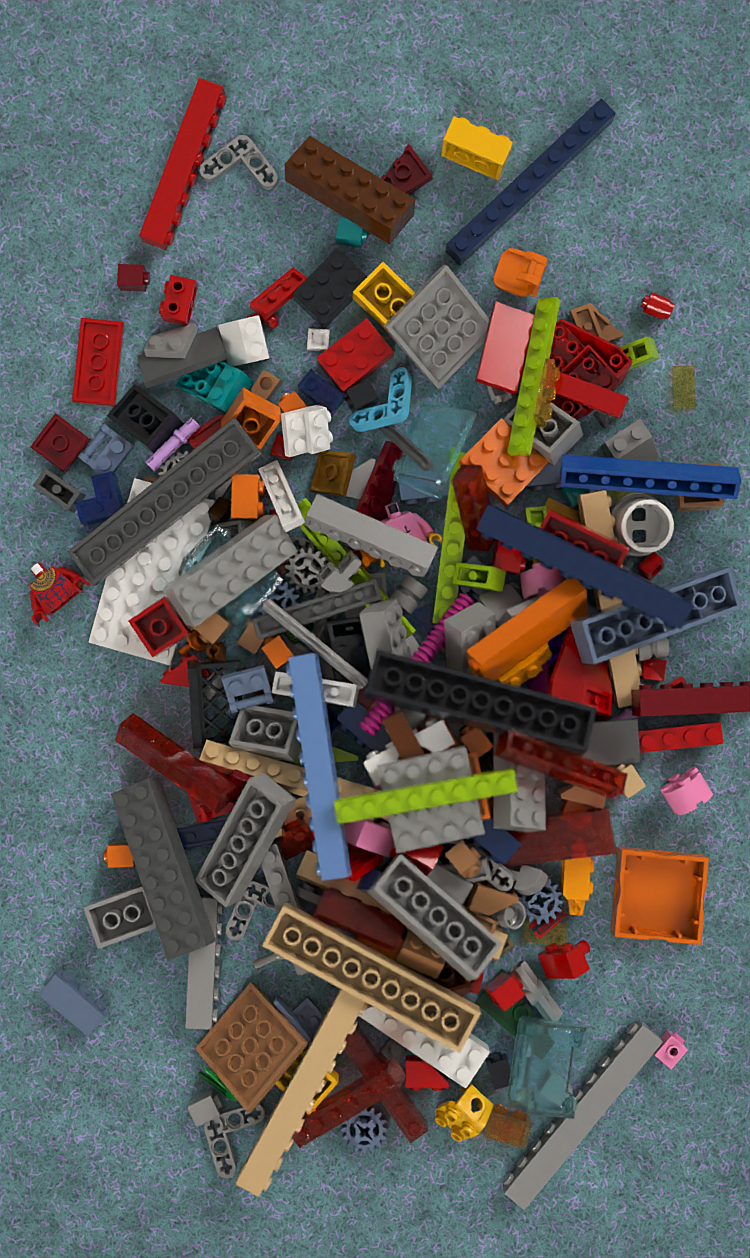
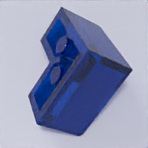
(105, 504)

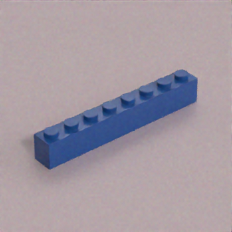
(650, 476)

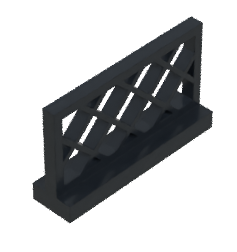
(196, 701)

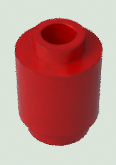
(657, 306)

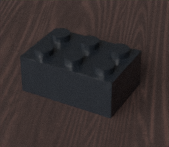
(329, 288)

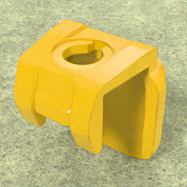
(460, 1118)

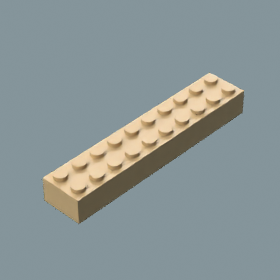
(372, 977)

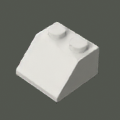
(244, 341)

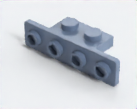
(304, 1017)

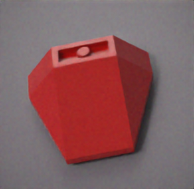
(588, 359)
(581, 681)

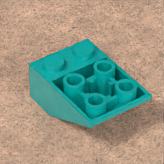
(215, 385)

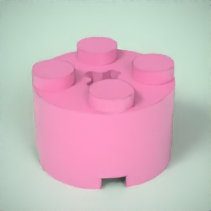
(539, 581)
(686, 791)

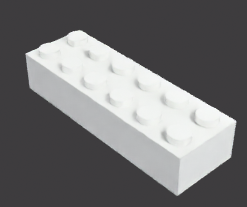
(457, 1066)

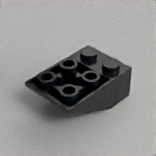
(348, 641)

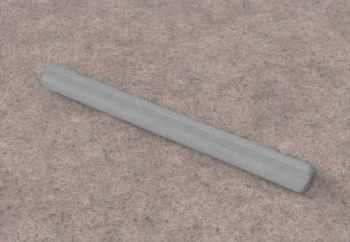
(314, 643)

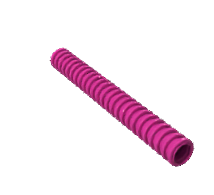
(425, 653)

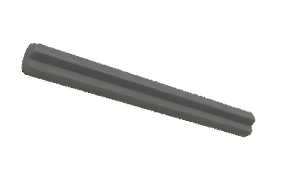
(407, 446)

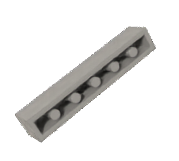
(370, 536)
(203, 974)

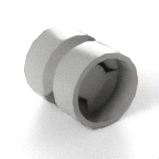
(409, 593)
(657, 648)
(511, 916)

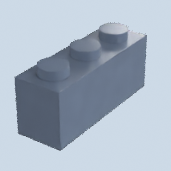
(74, 1002)

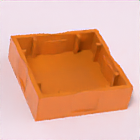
(659, 895)

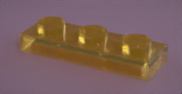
(546, 393)

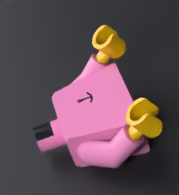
(409, 523)

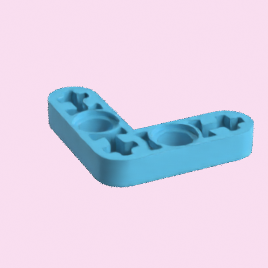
(365, 419)

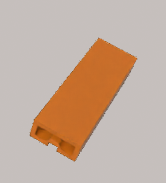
(528, 630)

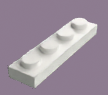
(281, 496)
(334, 691)

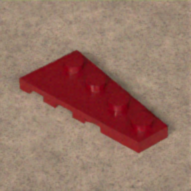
(380, 484)

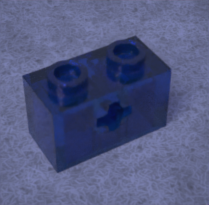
(321, 392)

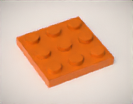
(503, 473)

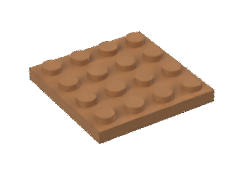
(251, 1046)

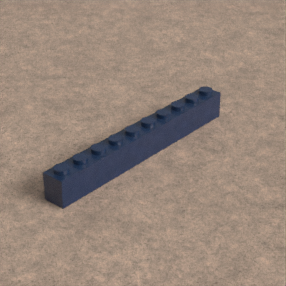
(530, 182)
(585, 566)
(496, 841)

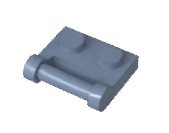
(112, 454)
(247, 682)

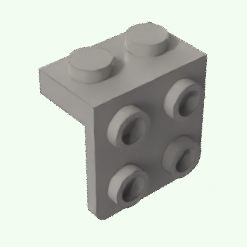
(505, 603)

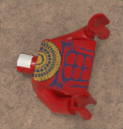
(53, 590)

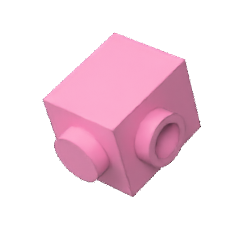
(671, 1049)

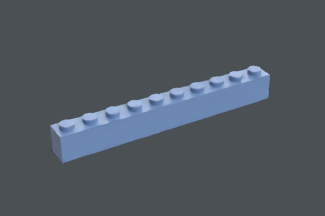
(319, 765)

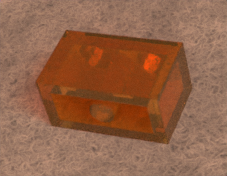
(508, 1126)

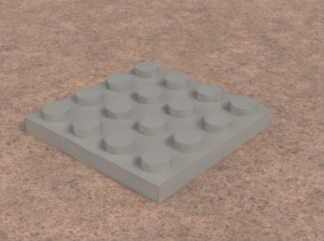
(439, 326)
(432, 824)

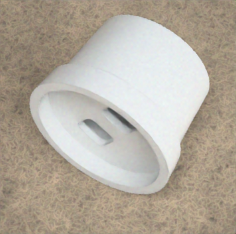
(657, 523)

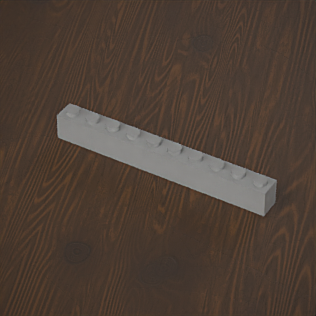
(592, 1102)

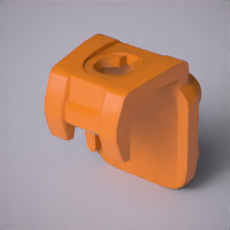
(520, 272)

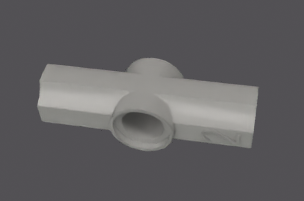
(536, 991)

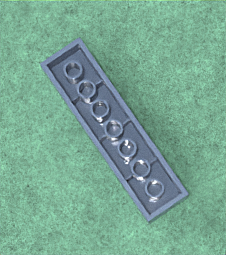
(623, 629)

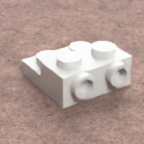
(306, 430)

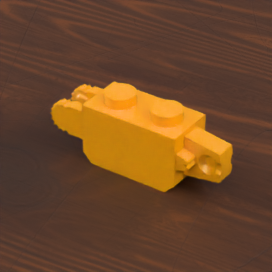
(527, 668)
(576, 883)

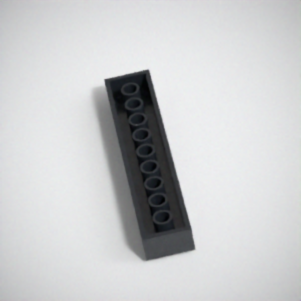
(479, 701)

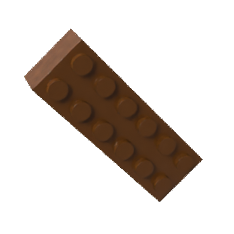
(349, 189)

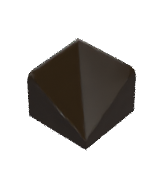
(220, 511)

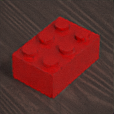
(355, 356)

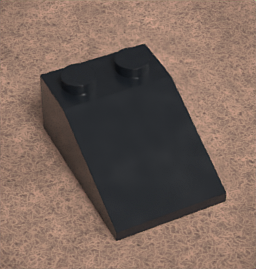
(145, 419)

